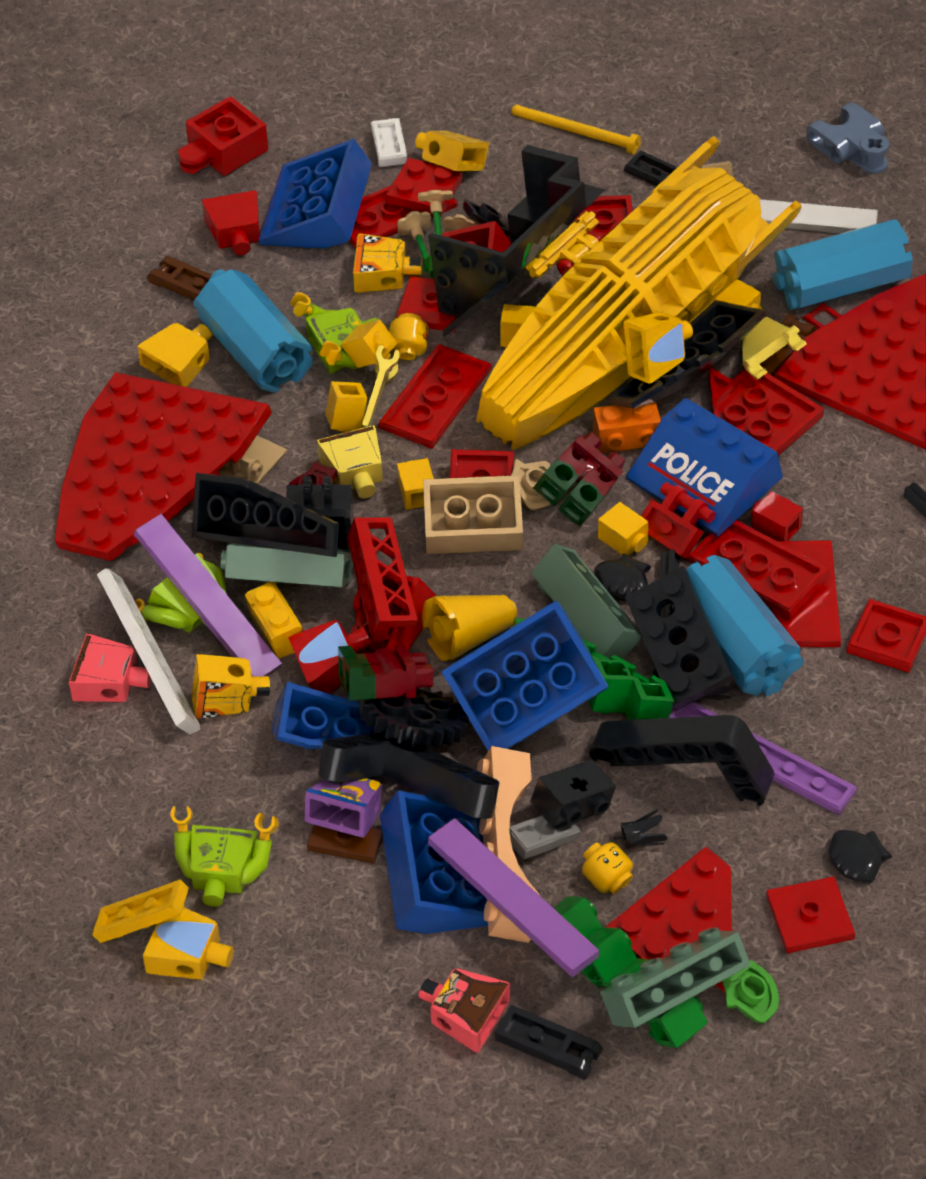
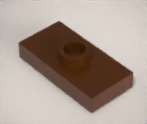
(345, 845)

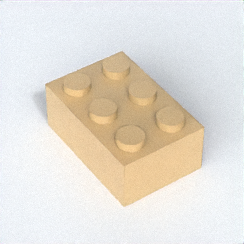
(473, 514)

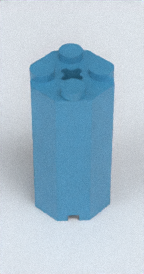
(842, 264)
(253, 330)
(748, 632)

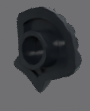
(484, 214)
(622, 575)
(857, 854)

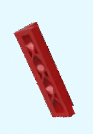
(370, 580)

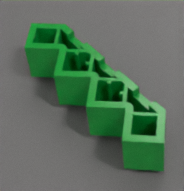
(627, 690)
(618, 958)

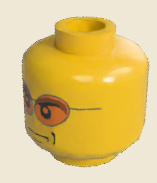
(410, 335)

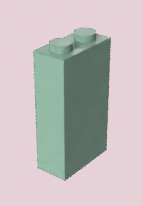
(286, 566)

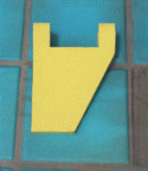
(765, 341)
(383, 377)

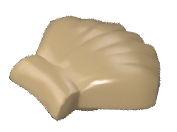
(529, 475)

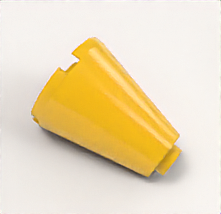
(465, 621)

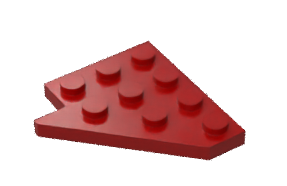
(680, 908)

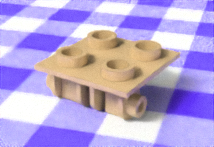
(256, 461)

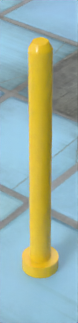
(630, 143)

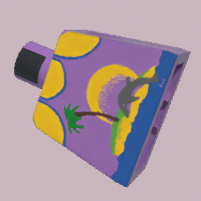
(344, 805)

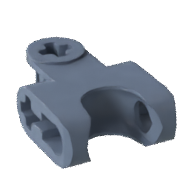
(856, 139)

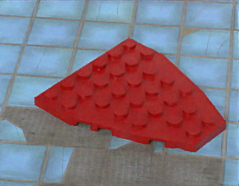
(870, 362)
(142, 458)

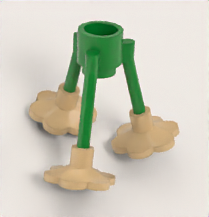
(417, 222)

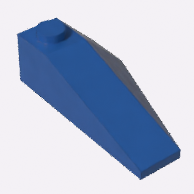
(311, 716)

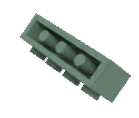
(586, 601)
(674, 978)

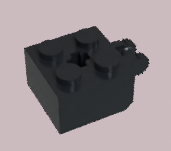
(328, 500)

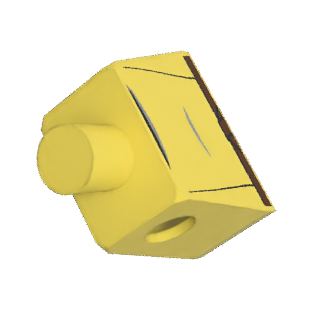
(355, 458)

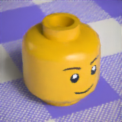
(607, 867)

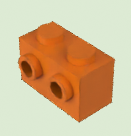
(625, 427)

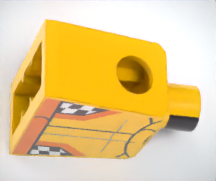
(382, 264)
(224, 686)

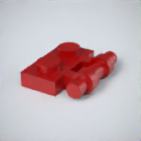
(670, 528)

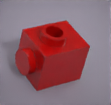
(777, 517)

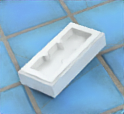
(389, 142)

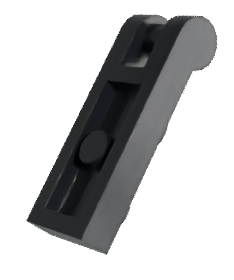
(548, 1041)

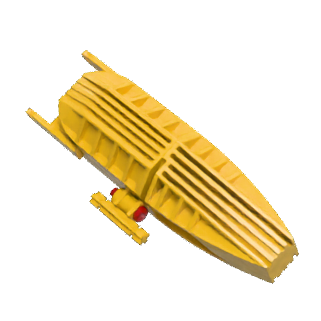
(661, 258)

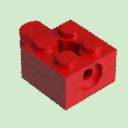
(223, 138)

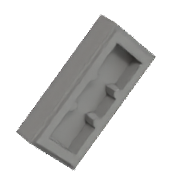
(538, 836)

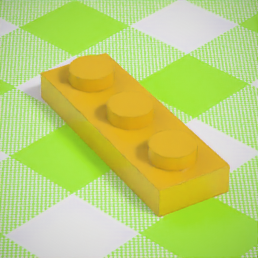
(140, 911)

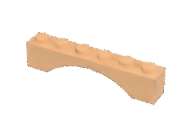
(514, 774)

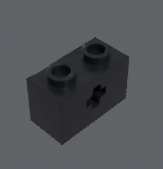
(573, 794)

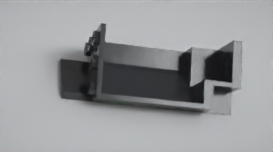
(471, 274)

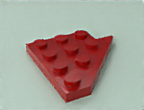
(763, 408)

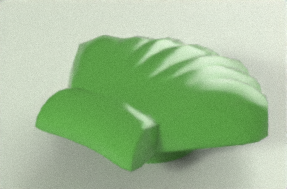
(752, 993)

